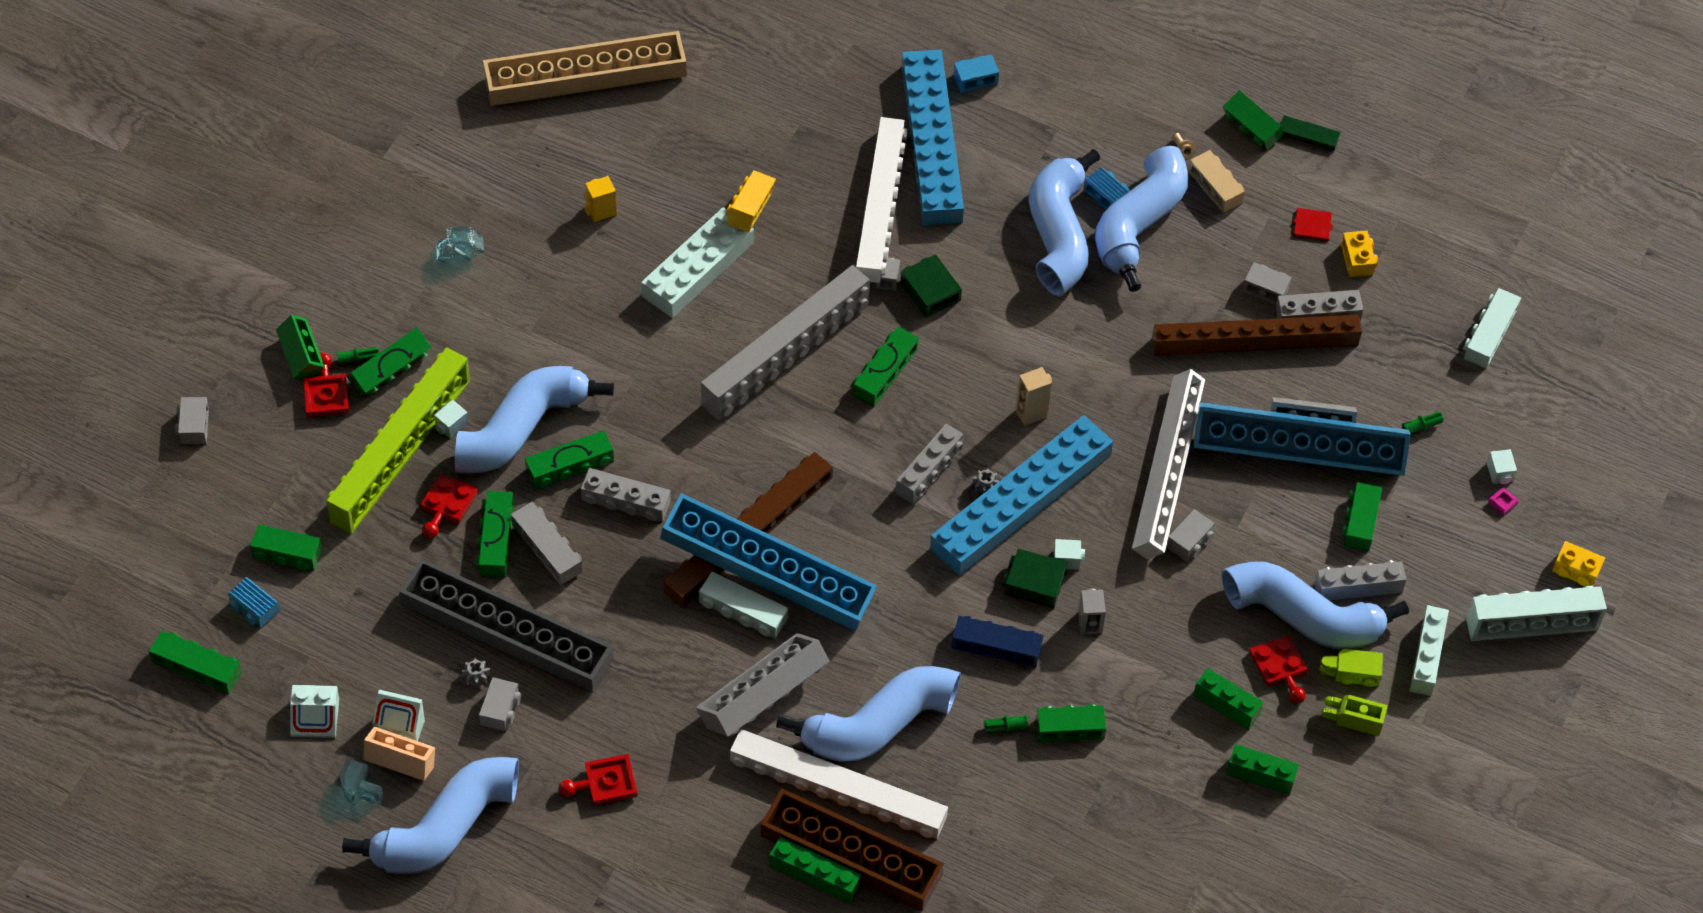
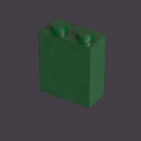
(930, 285)
(1035, 578)

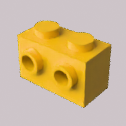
(600, 199)
(1359, 253)
(1578, 564)

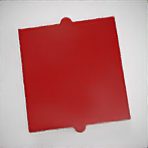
(1312, 224)

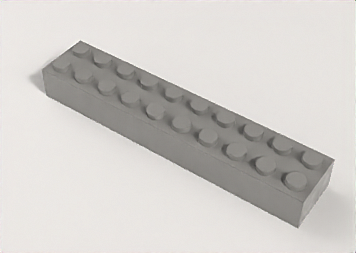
(785, 343)

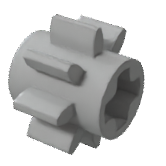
(984, 480)
(476, 672)

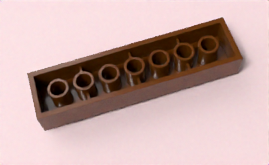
(880, 860)

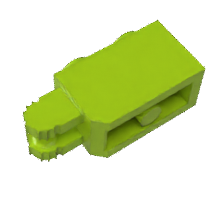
(1354, 667)
(1356, 713)

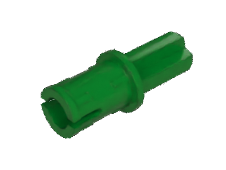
(356, 355)
(1423, 422)
(1006, 724)

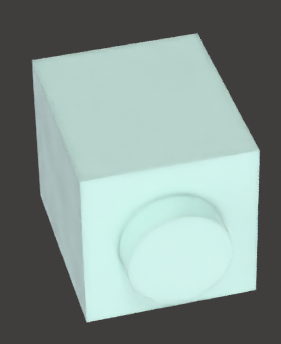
(451, 419)
(1501, 466)
(1070, 552)

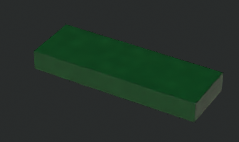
(1310, 133)

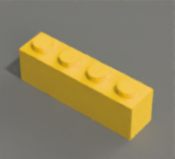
(750, 201)

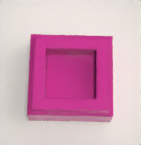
(1503, 501)

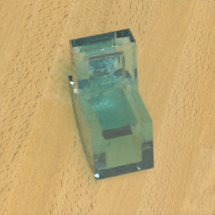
(460, 241)
(355, 784)

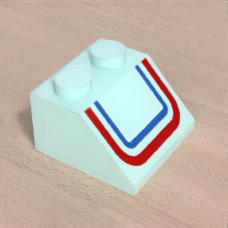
(314, 711)
(399, 714)

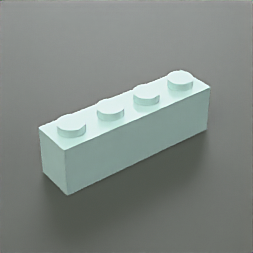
(1491, 328)
(743, 605)
(1429, 650)

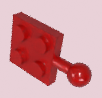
(326, 393)
(447, 500)
(1278, 663)
(608, 780)

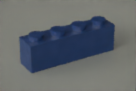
(997, 641)

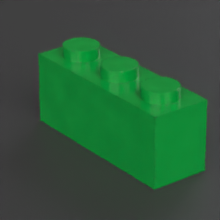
(1252, 120)
(300, 348)
(1361, 516)
(286, 547)
(1228, 699)
(1071, 723)
(1262, 769)

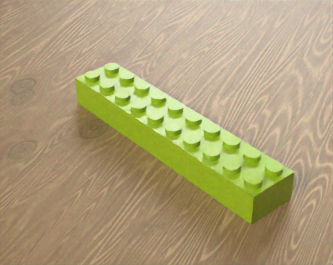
(397, 441)

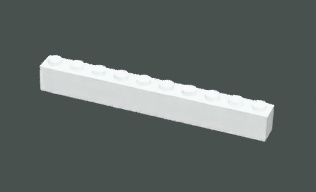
(880, 198)
(1168, 464)
(838, 784)

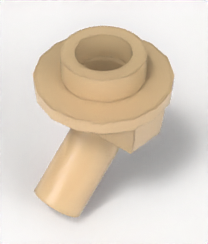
(1187, 147)

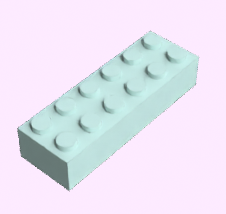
(695, 264)
(1536, 613)

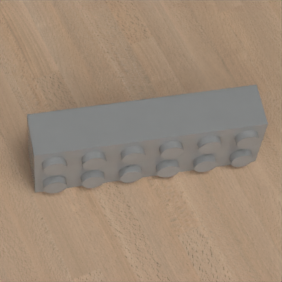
(762, 684)

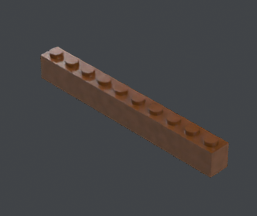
(1256, 335)
(763, 515)

